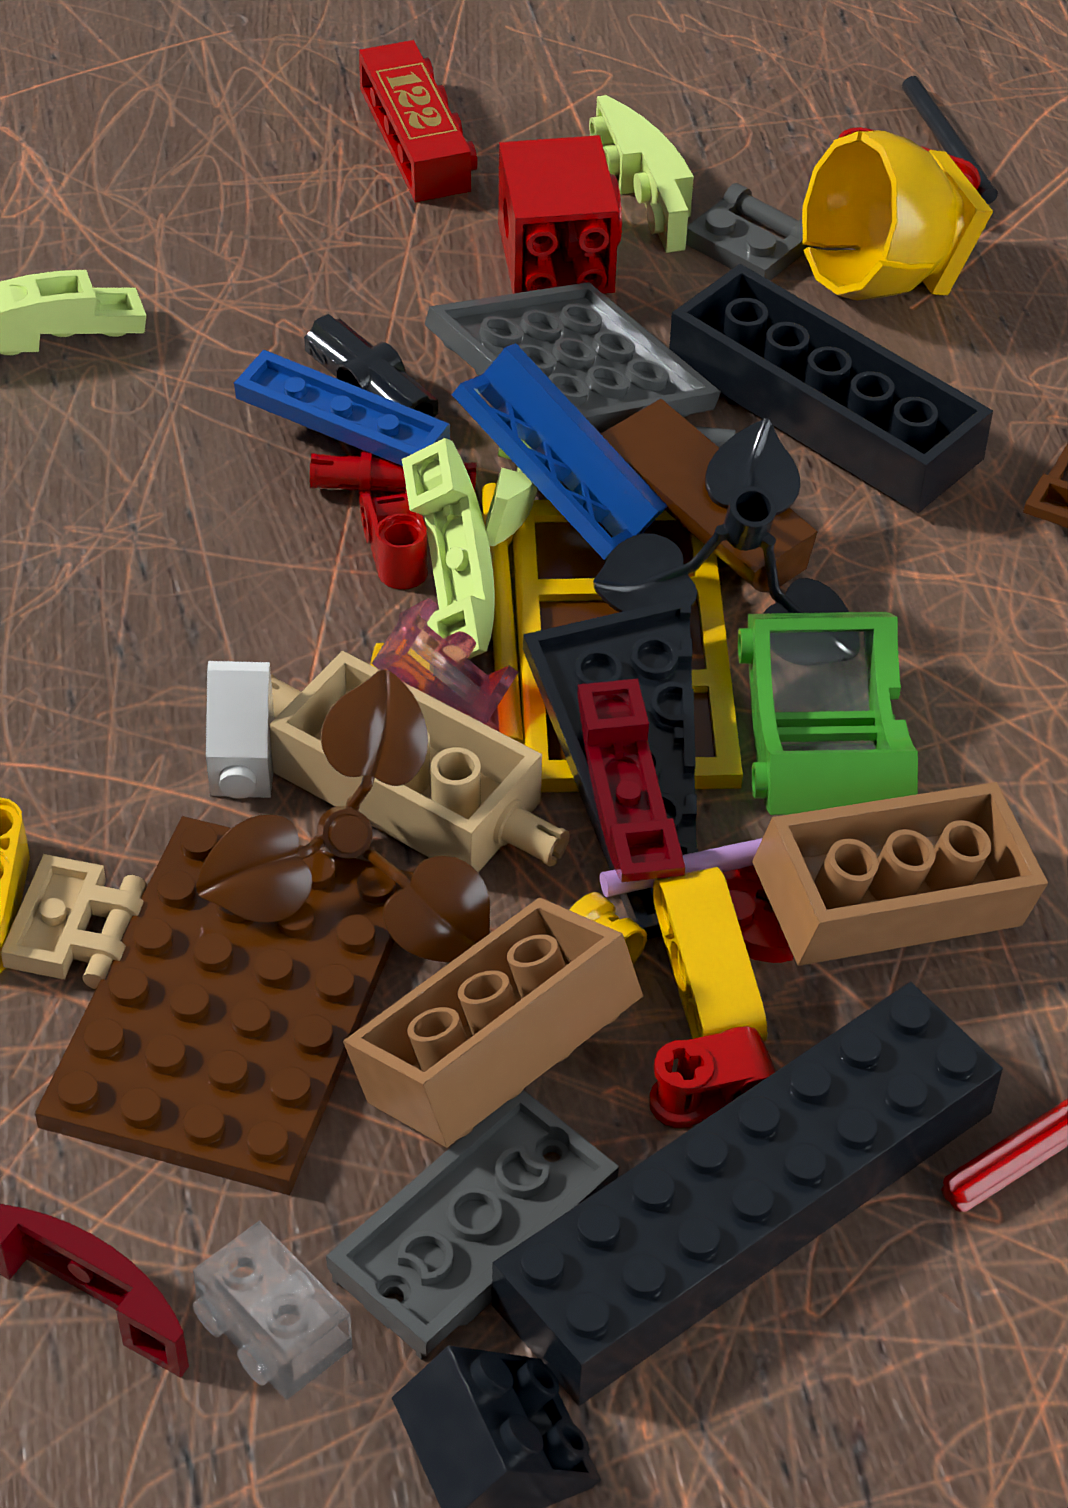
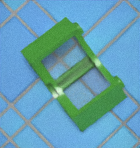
(826, 710)

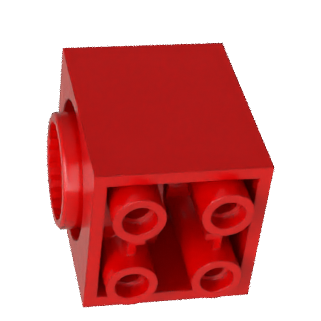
(558, 213)

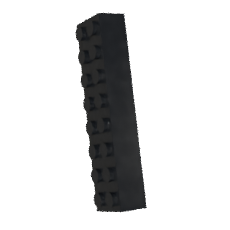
(742, 1191)

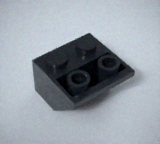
(494, 1431)

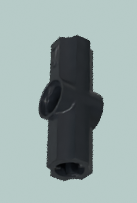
(365, 365)

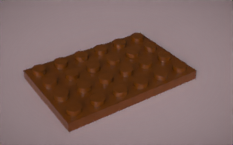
(223, 1028)

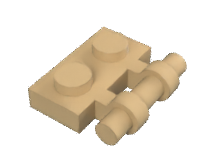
(57, 912)

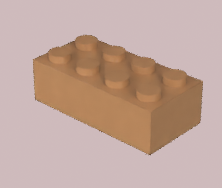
(897, 872)
(493, 1020)

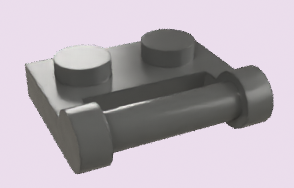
(733, 240)

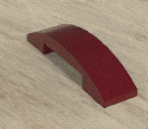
(625, 782)
(102, 1272)

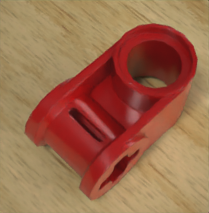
(395, 539)
(710, 1071)

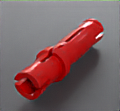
(363, 473)

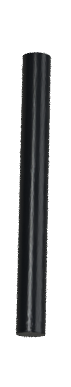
(945, 132)

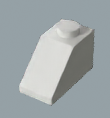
(239, 729)

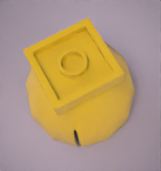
(900, 211)

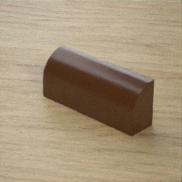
(674, 463)

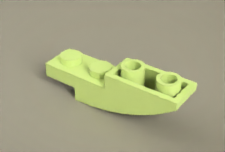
(648, 167)
(63, 306)

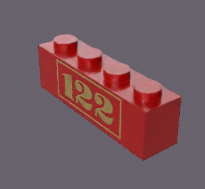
(416, 121)

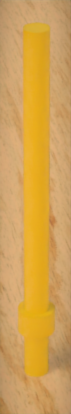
(503, 630)

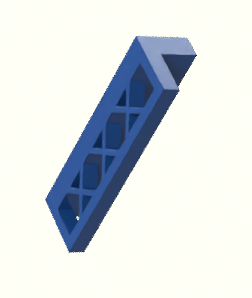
(337, 408)
(562, 450)

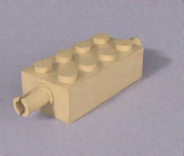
(461, 803)

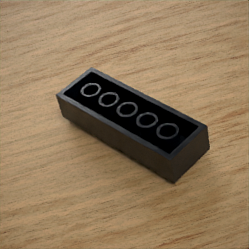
(831, 387)

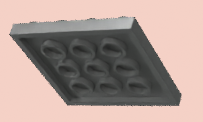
(582, 345)

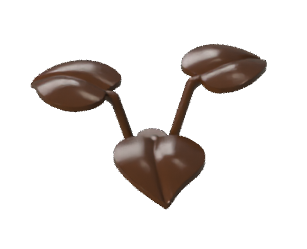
(259, 864)

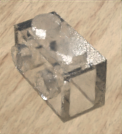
(271, 1311)

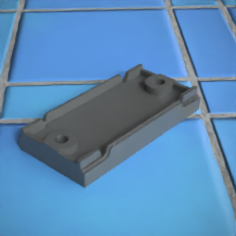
(462, 1215)

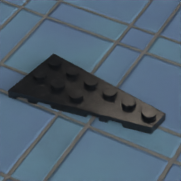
(626, 645)

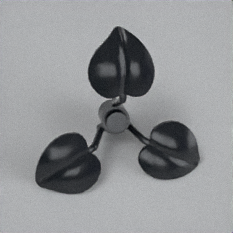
(755, 482)

